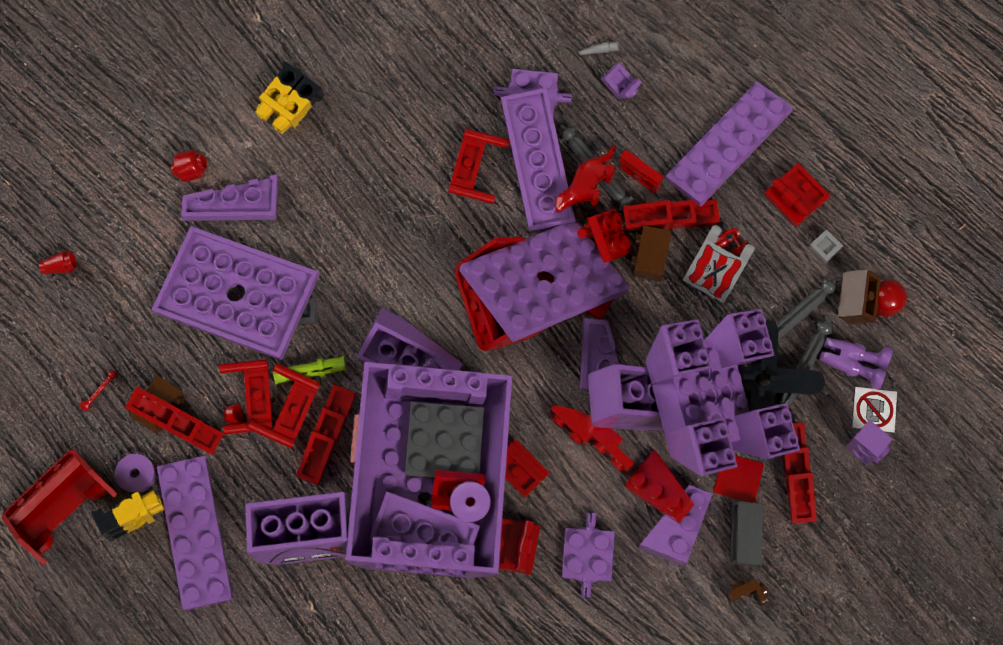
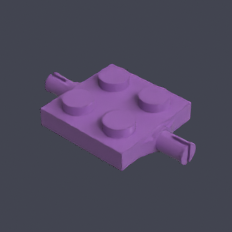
(532, 80)
(588, 555)

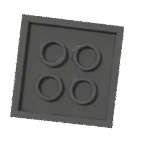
(443, 439)

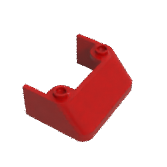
(485, 327)
(52, 501)

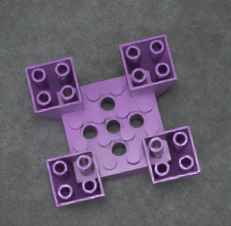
(704, 396)

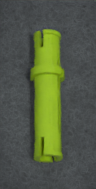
(320, 367)

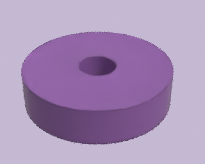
(124, 471)
(475, 511)

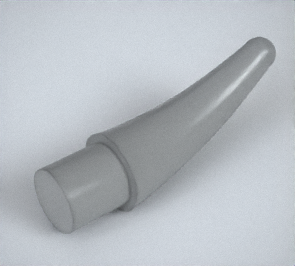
(606, 47)

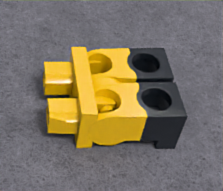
(288, 98)
(128, 516)

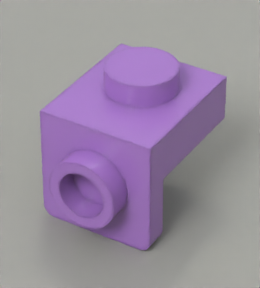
(621, 82)

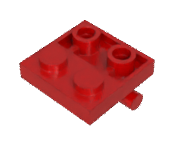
(796, 195)
(608, 235)
(518, 546)

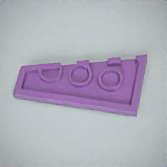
(242, 202)
(416, 523)

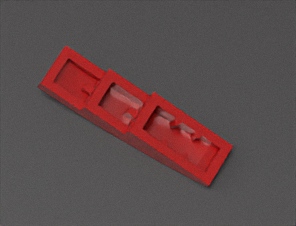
(671, 215)
(174, 420)
(326, 434)
(799, 480)

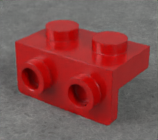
(444, 484)

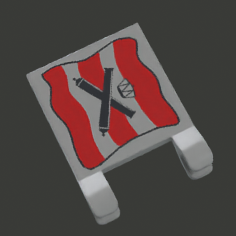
(715, 268)

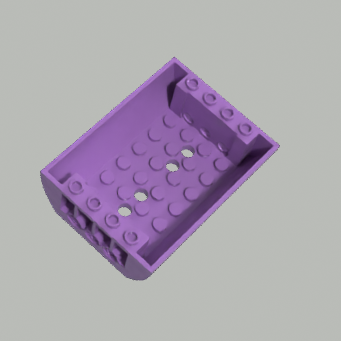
(382, 463)

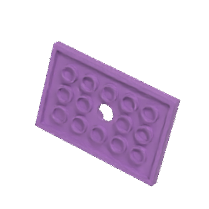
(212, 265)
(526, 305)

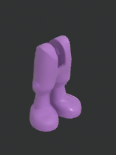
(849, 357)

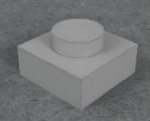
(825, 246)

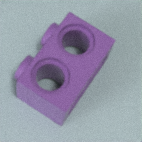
(870, 444)

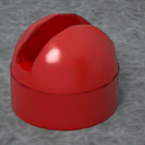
(234, 414)

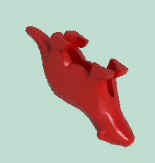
(586, 181)

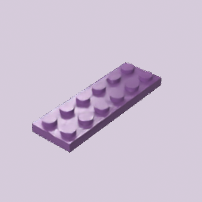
(728, 143)
(536, 158)
(194, 533)

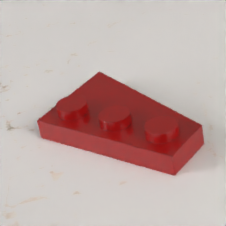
(659, 488)

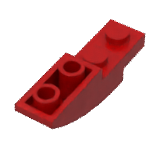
(581, 431)

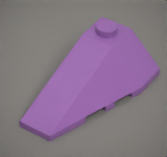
(399, 343)

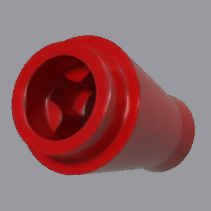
(60, 263)

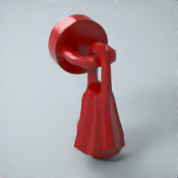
(722, 241)

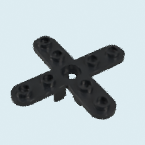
(781, 380)

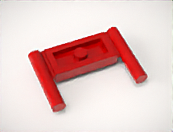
(469, 163)
(256, 392)
(293, 410)

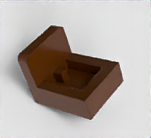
(741, 590)

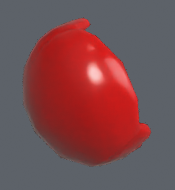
(891, 298)

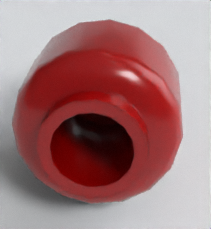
(189, 165)

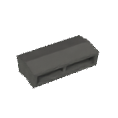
(746, 534)

